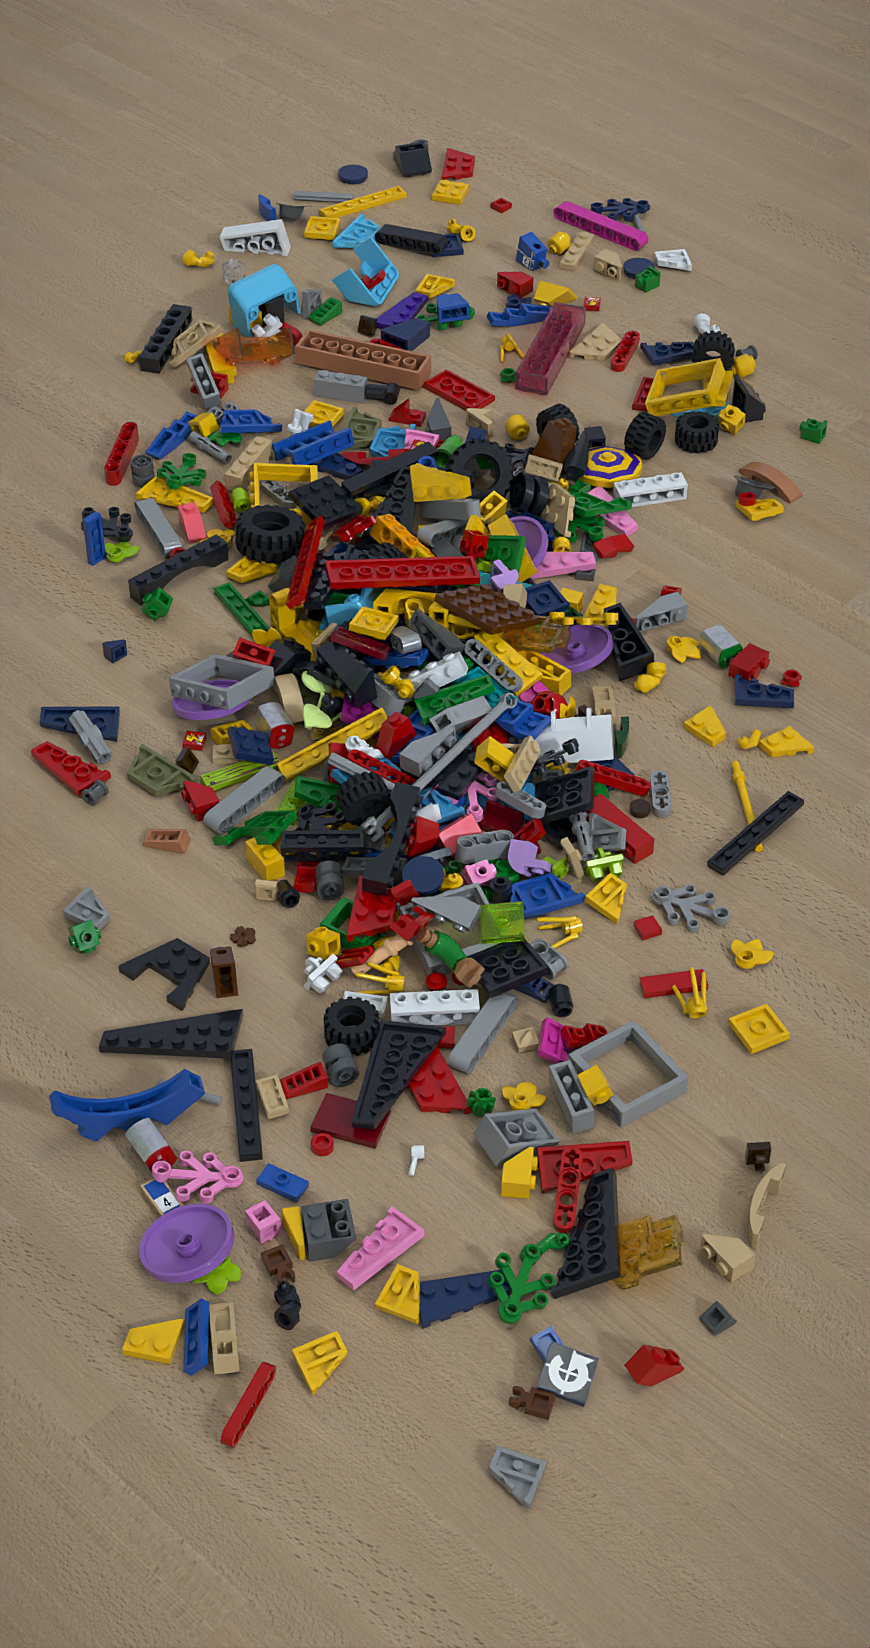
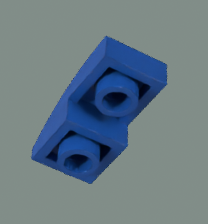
(266, 210)

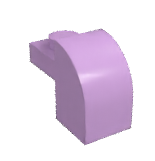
(502, 576)
(522, 859)

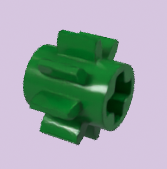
(481, 1101)

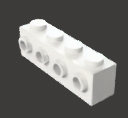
(652, 489)
(440, 672)
(435, 1007)

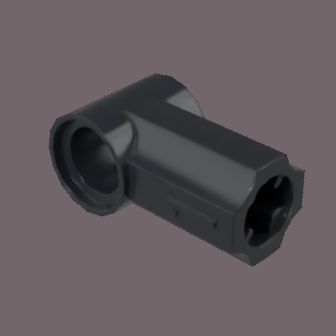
(388, 393)

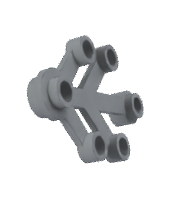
(664, 896)

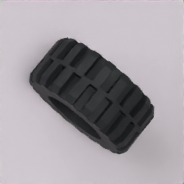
(491, 452)
(269, 533)

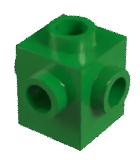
(156, 604)
(77, 936)

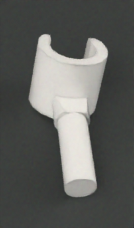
(417, 1153)

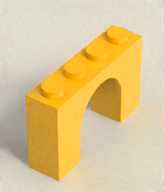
(394, 602)

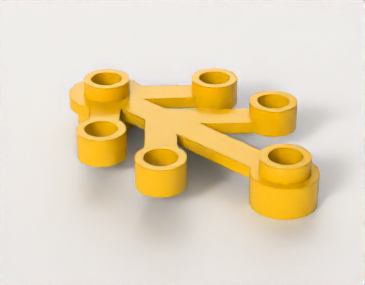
(607, 619)

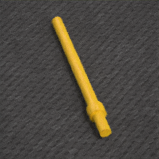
(739, 779)

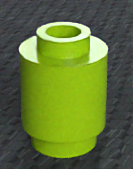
(240, 500)

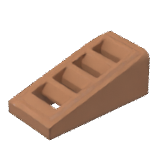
(175, 840)

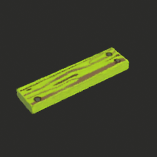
(235, 773)

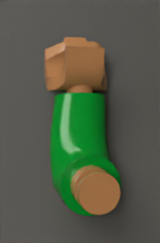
(449, 952)

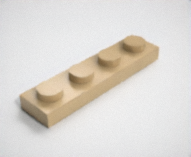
(576, 251)
(522, 763)

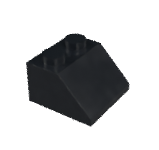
(747, 400)
(287, 655)

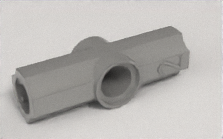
(90, 737)

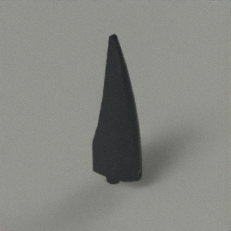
(577, 459)

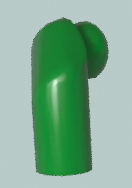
(553, 1241)

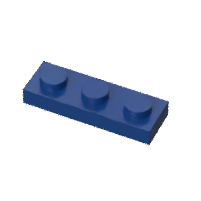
(94, 538)
(196, 1337)

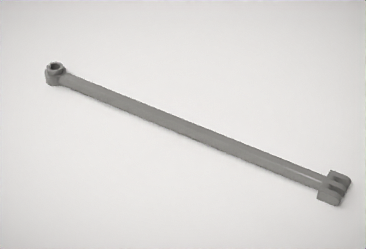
(448, 757)

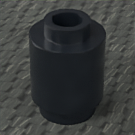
(500, 890)
(560, 1000)

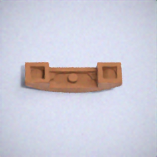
(786, 488)

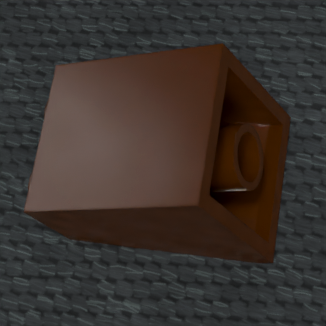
(556, 441)

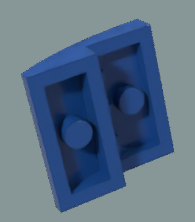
(523, 721)

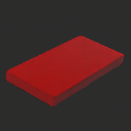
(458, 391)

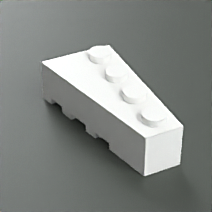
(257, 237)

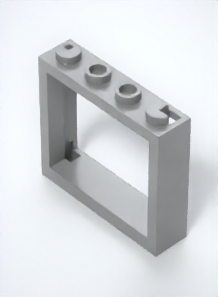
(253, 680)
(471, 892)
(639, 1107)

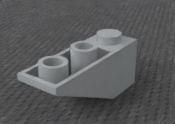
(663, 611)
(461, 715)
(426, 751)
(453, 909)

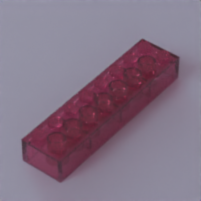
(550, 348)

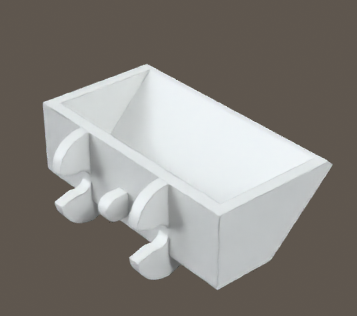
(592, 732)

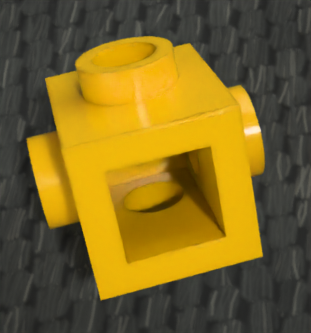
(731, 419)
(323, 943)

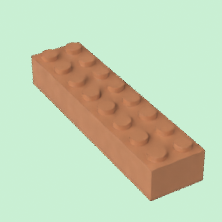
(363, 359)

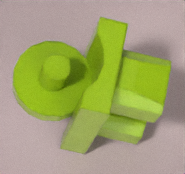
(603, 862)

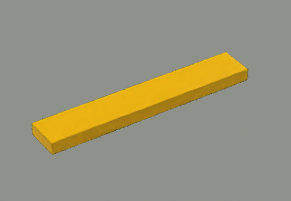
(363, 203)
(319, 753)

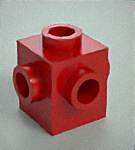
(474, 543)

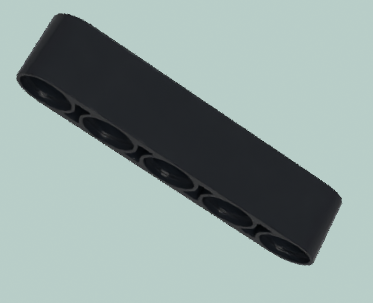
(411, 239)

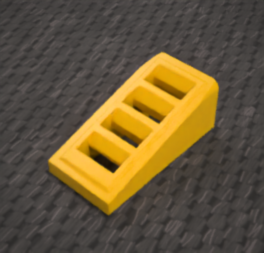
(220, 735)
(293, 1225)

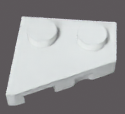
(673, 259)

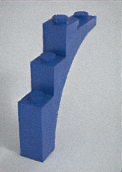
(160, 1103)

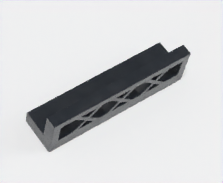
(322, 843)

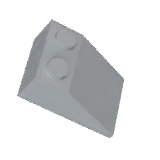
(512, 1132)

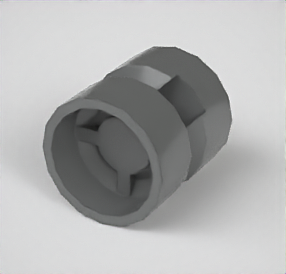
(142, 470)
(329, 880)
(340, 1065)

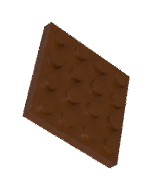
(487, 609)

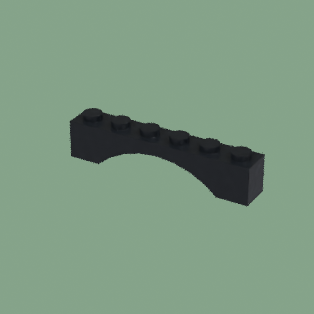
(206, 553)
(380, 870)

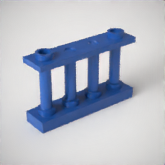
(313, 444)

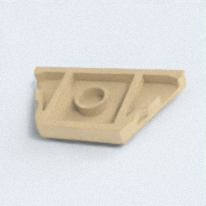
(193, 339)
(597, 345)
(559, 509)

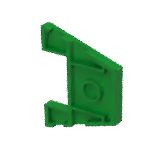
(589, 505)
(264, 827)

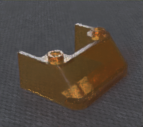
(239, 349)

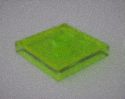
(502, 922)

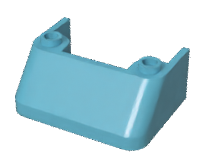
(373, 261)
(257, 289)
(344, 612)

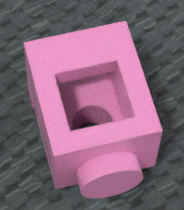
(472, 874)
(263, 1221)

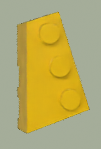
(435, 484)
(554, 677)

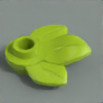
(118, 552)
(218, 1279)

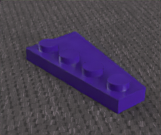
(402, 311)

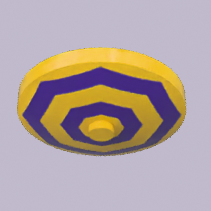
(611, 465)

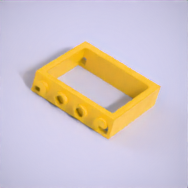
(659, 405)
(281, 472)

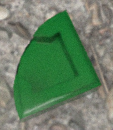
(258, 599)

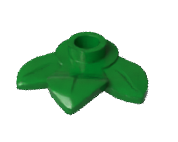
(223, 438)

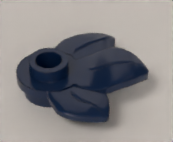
(514, 301)

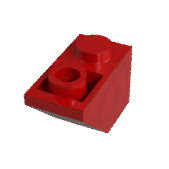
(515, 283)
(199, 798)
(423, 836)
(653, 1365)

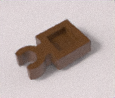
(278, 1262)
(536, 1403)

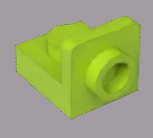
(559, 867)

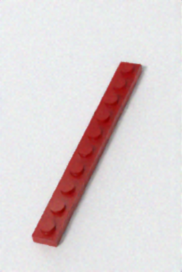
(305, 563)

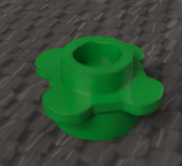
(507, 375)

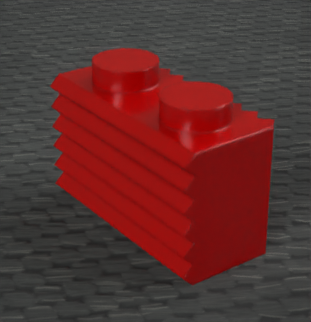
(749, 662)

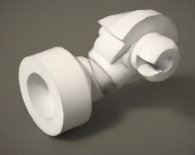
(702, 323)
(356, 743)

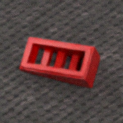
(310, 1072)

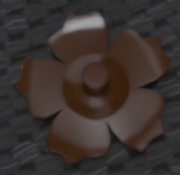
(243, 936)

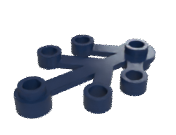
(621, 208)

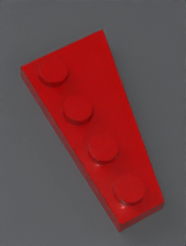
(67, 768)
(595, 1159)

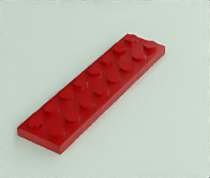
(402, 572)

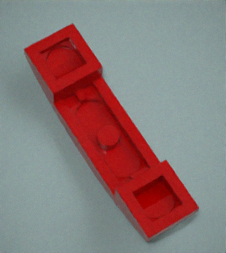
(360, 457)

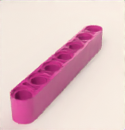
(601, 225)

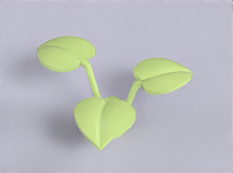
(312, 714)

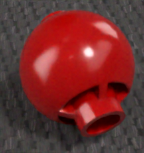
(547, 702)

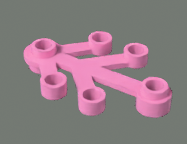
(474, 808)
(200, 1175)

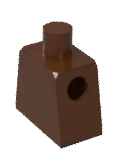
(224, 964)

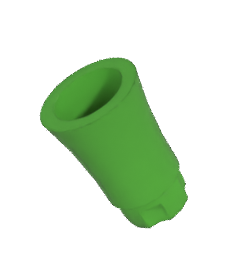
(447, 449)

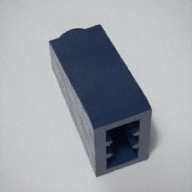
(407, 334)

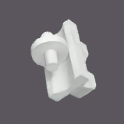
(272, 327)
(300, 422)
(318, 971)

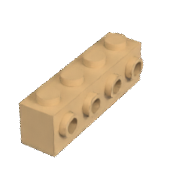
(238, 475)

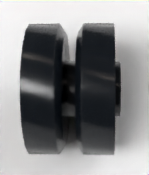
(529, 493)

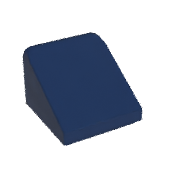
(114, 650)

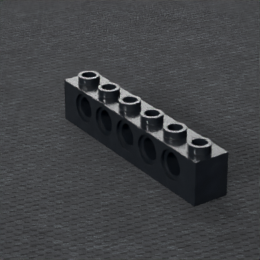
(161, 343)

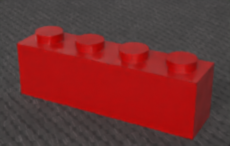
(638, 842)

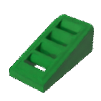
(327, 311)

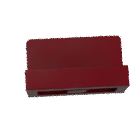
(501, 818)

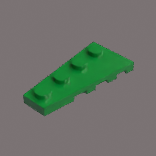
(452, 696)

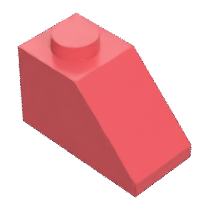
(191, 522)

